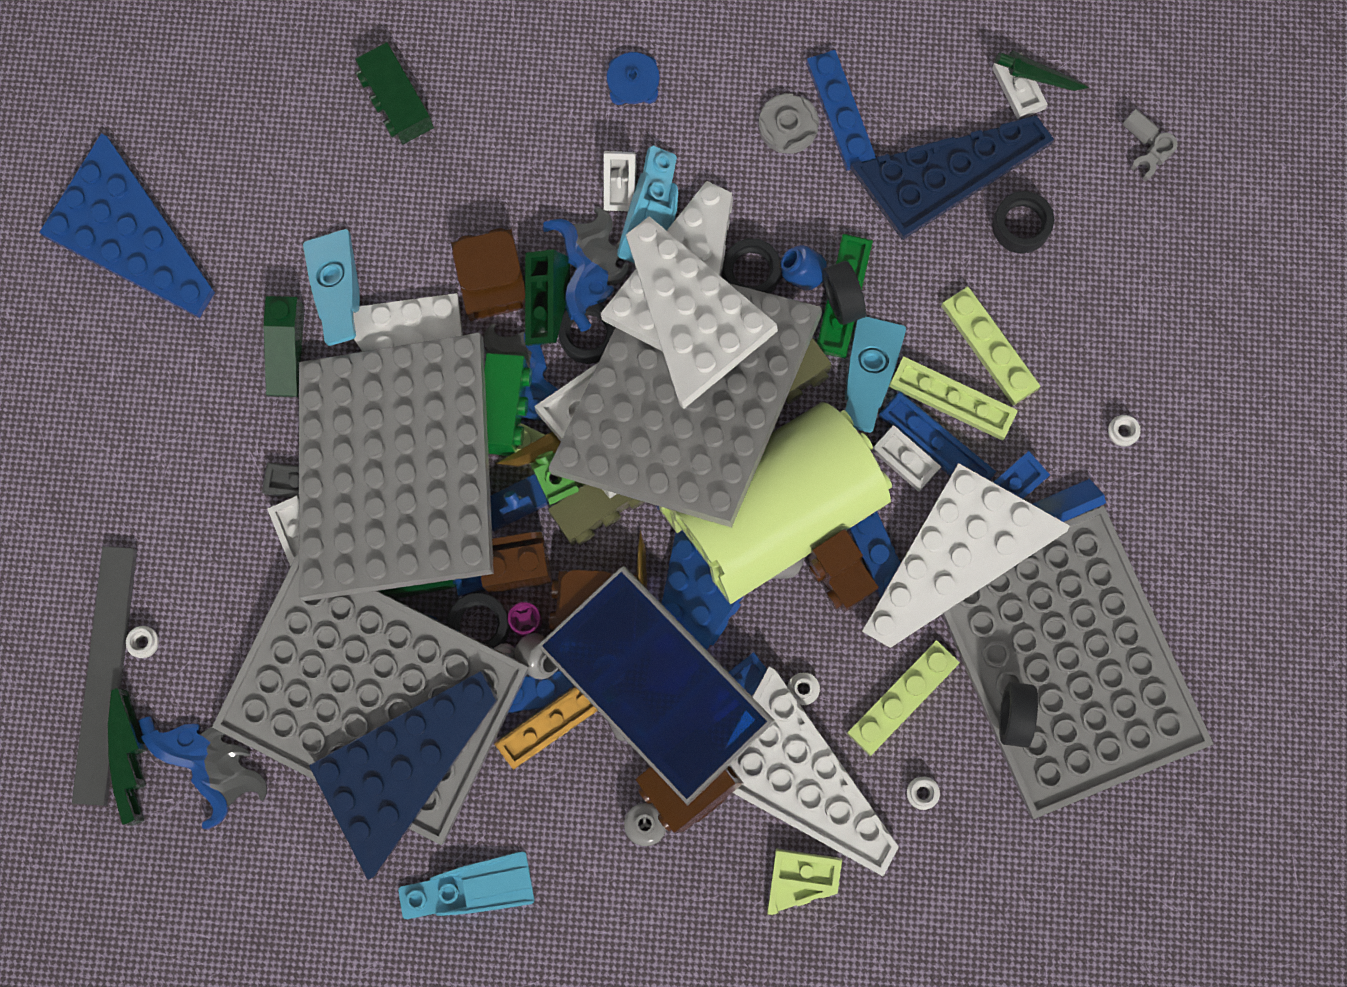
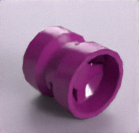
(520, 617)

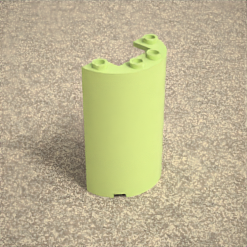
(804, 491)

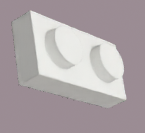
(1021, 93)
(906, 458)
(286, 523)

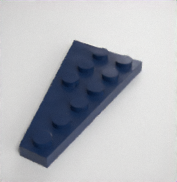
(939, 175)

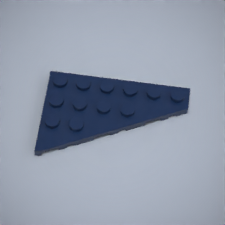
(393, 770)

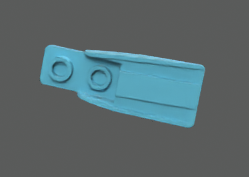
(652, 197)
(334, 284)
(871, 369)
(471, 889)

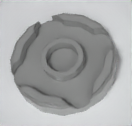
(788, 123)

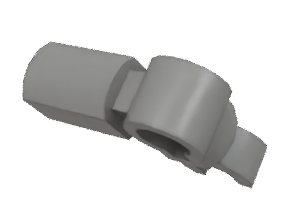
(1161, 145)

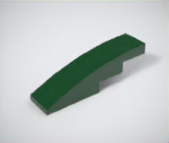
(123, 746)

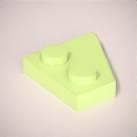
(802, 878)

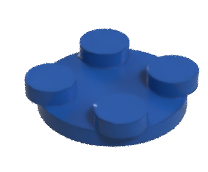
(633, 79)

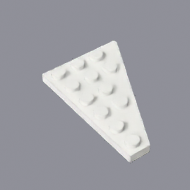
(696, 313)
(961, 547)

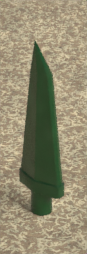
(1029, 69)

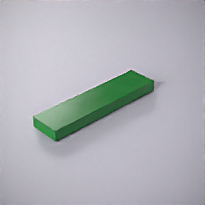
(833, 336)

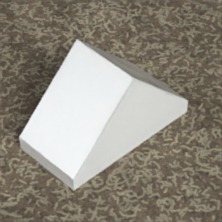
(619, 179)

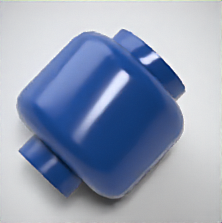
(803, 267)

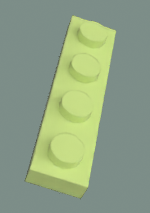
(990, 346)
(953, 398)
(903, 698)

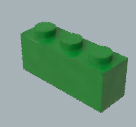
(506, 401)

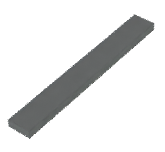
(104, 673)

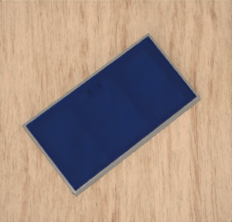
(656, 684)

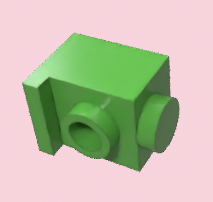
(554, 490)

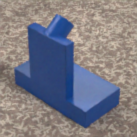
(516, 502)

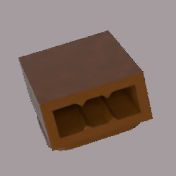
(489, 273)
(518, 563)
(573, 590)
(673, 811)

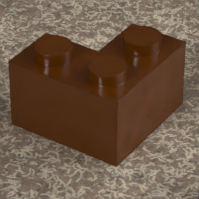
(841, 570)

